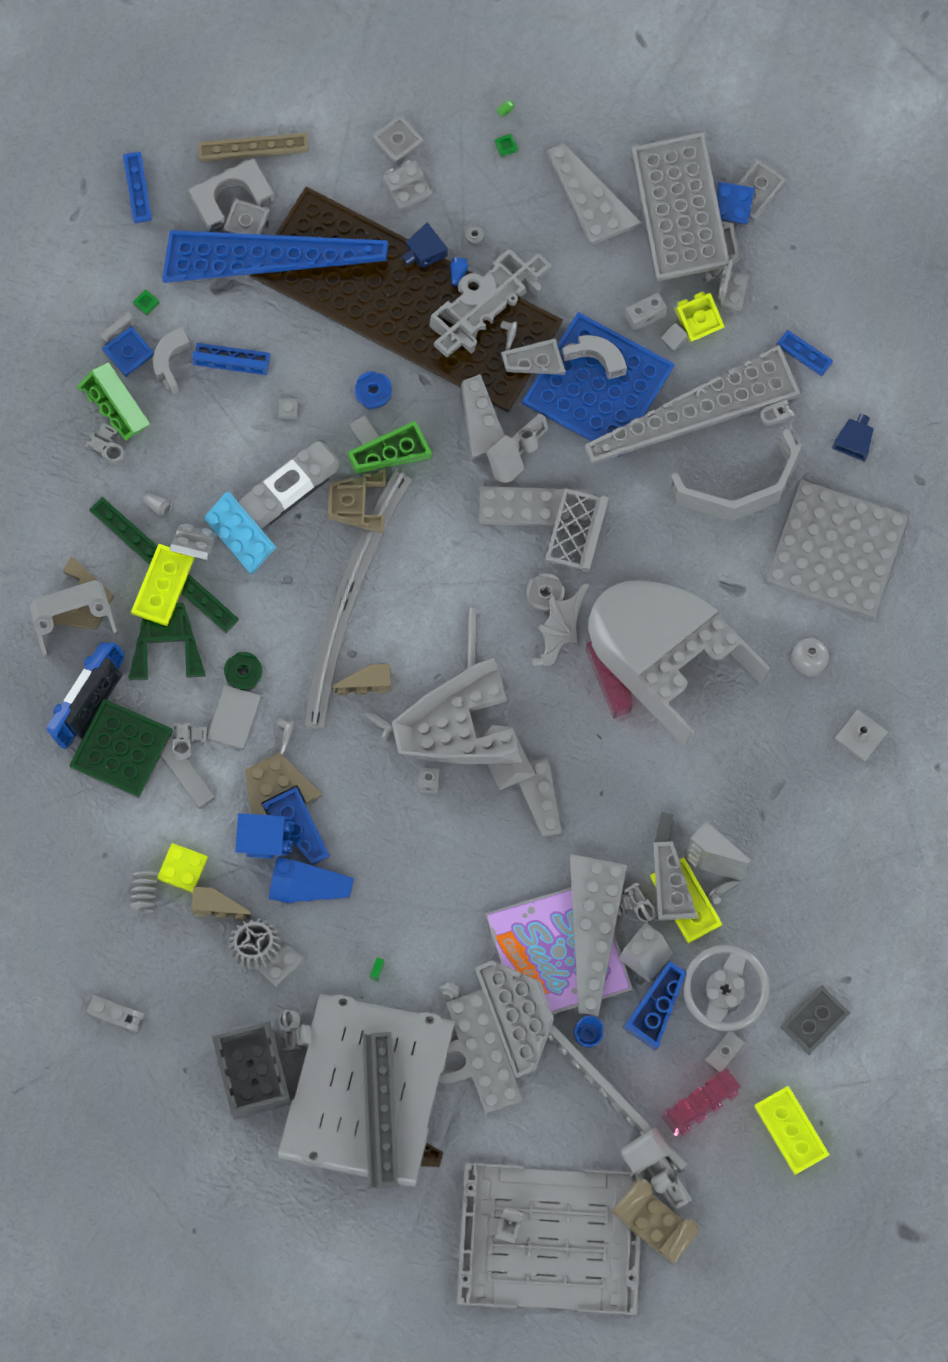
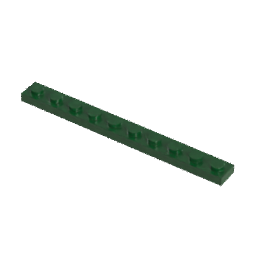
(146, 548)

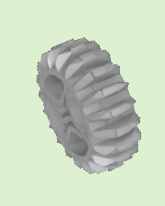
(267, 935)

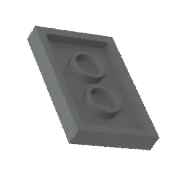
(815, 1020)

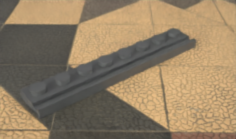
(380, 1110)

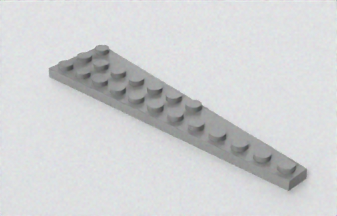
(723, 398)

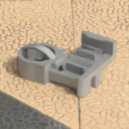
(104, 440)
(184, 737)
(636, 898)
(293, 1034)

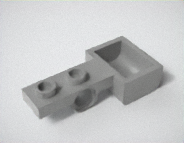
(506, 453)
(650, 1153)

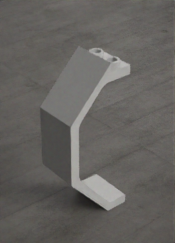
(744, 506)

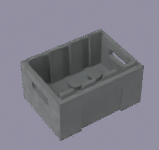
(233, 1052)

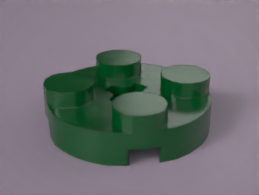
(252, 665)

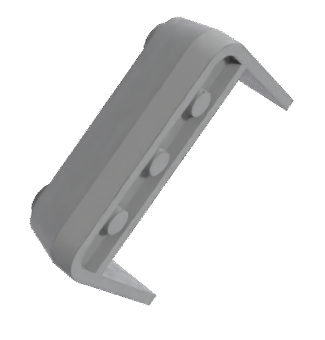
(89, 594)

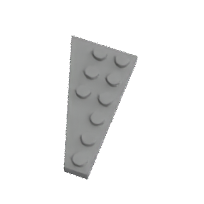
(595, 205)

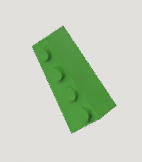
(114, 401)

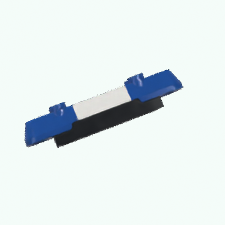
(84, 698)

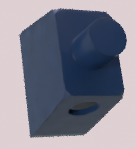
(424, 247)
(855, 438)

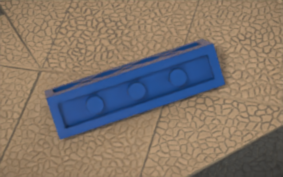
(231, 362)

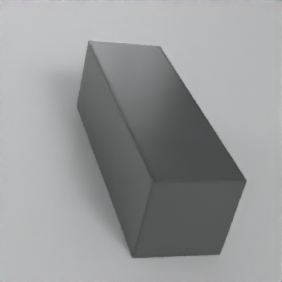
(663, 827)

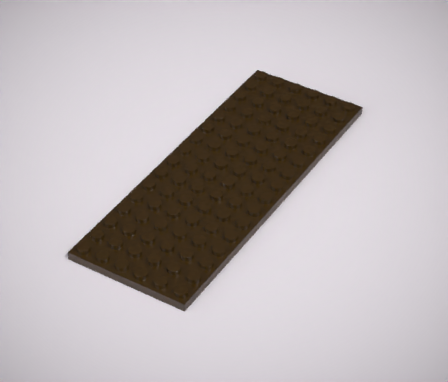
(396, 301)

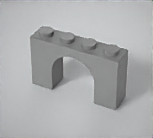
(245, 175)

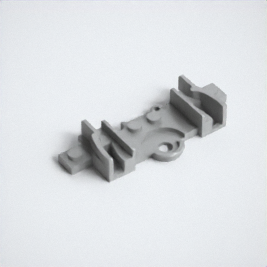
(487, 301)

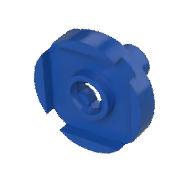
(378, 381)

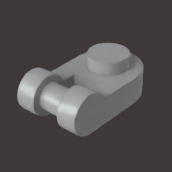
(770, 416)

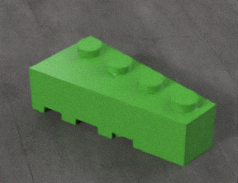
(392, 449)

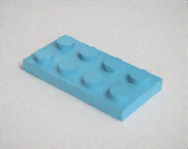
(239, 532)

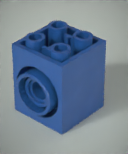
(264, 835)

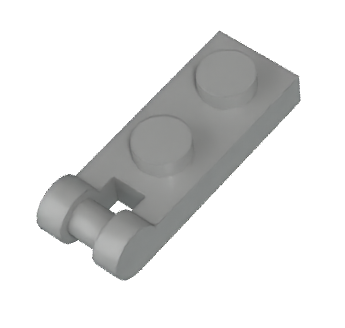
(114, 1013)

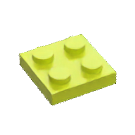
(182, 867)

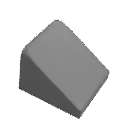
(674, 337)

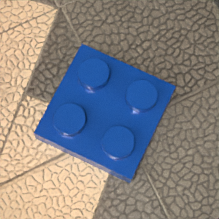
(734, 202)
(128, 351)

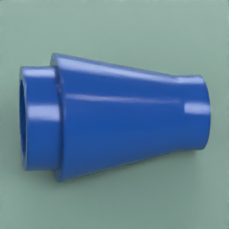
(458, 270)

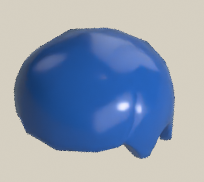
(588, 1031)

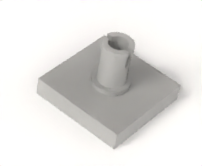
(861, 736)

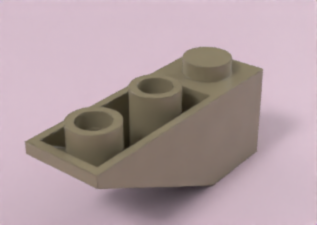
(369, 679)
(212, 902)

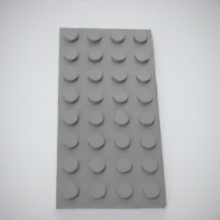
(680, 206)

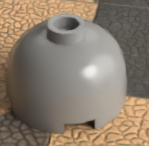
(810, 657)

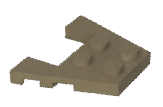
(348, 501)
(81, 616)
(274, 778)

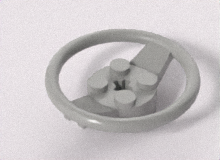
(729, 977)

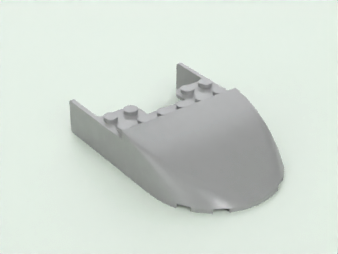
(653, 631)

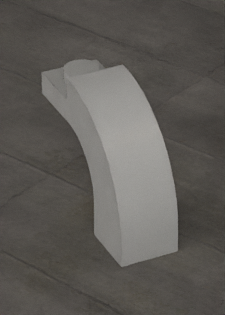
(599, 349)
(166, 350)

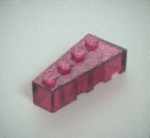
(615, 692)
(701, 1102)

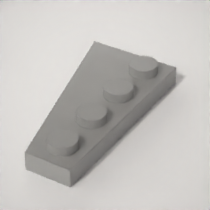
(541, 798)

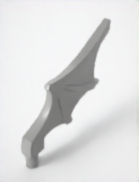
(560, 626)

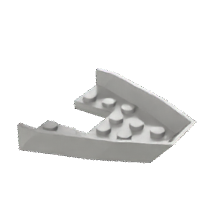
(442, 724)

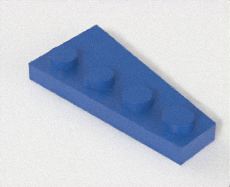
(305, 831)

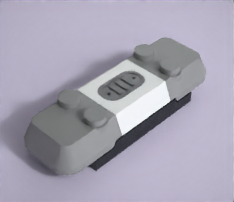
(290, 484)

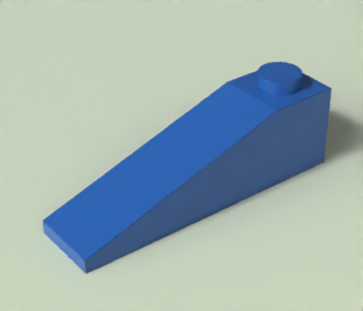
(298, 881)

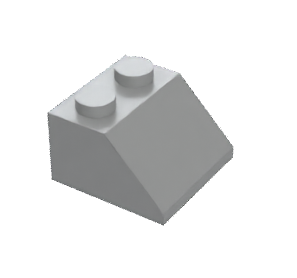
(646, 952)

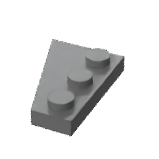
(534, 358)

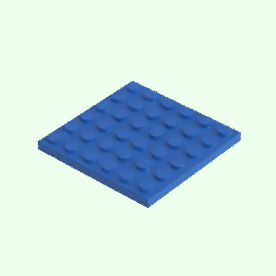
(585, 396)

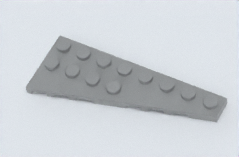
(595, 905)

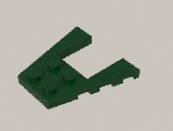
(176, 631)

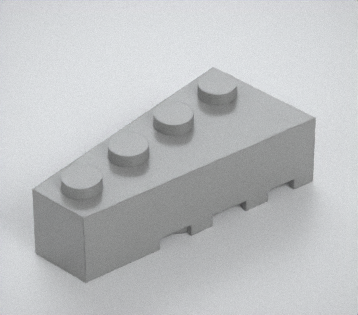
(480, 416)

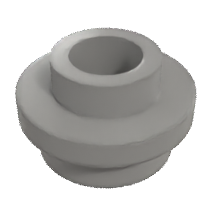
(474, 239)
(449, 991)

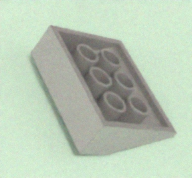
(715, 854)

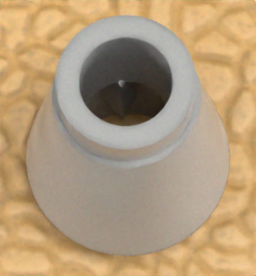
(158, 504)

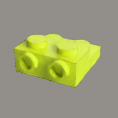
(699, 316)

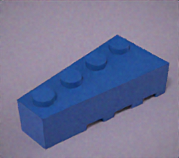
(654, 1009)

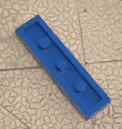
(137, 187)

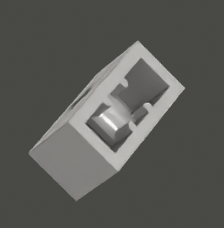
(645, 312)

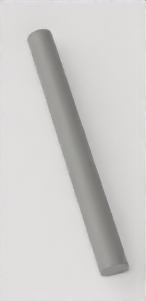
(471, 637)

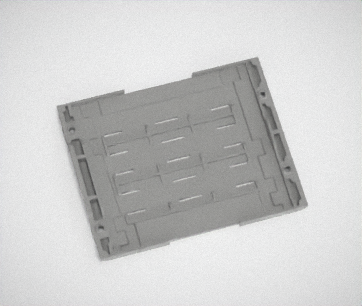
(316, 1097)
(570, 1287)

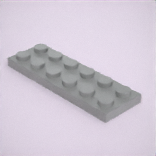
(529, 506)

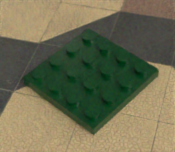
(121, 748)

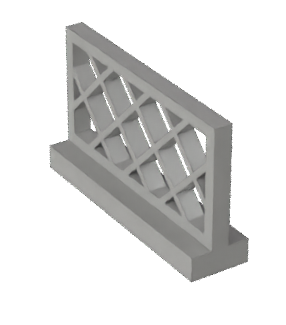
(591, 537)

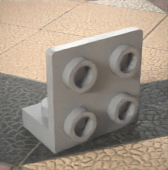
(732, 288)

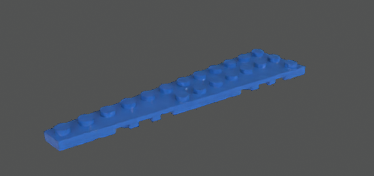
(216, 255)

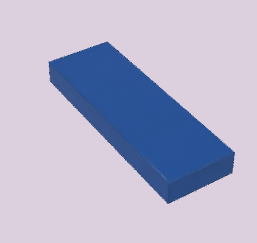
(804, 353)

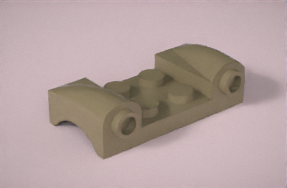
(655, 1221)

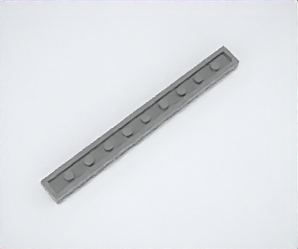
(607, 1090)

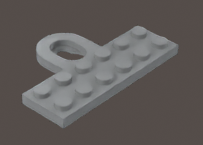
(483, 1053)

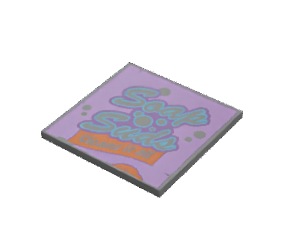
(540, 943)

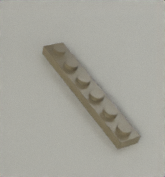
(253, 147)

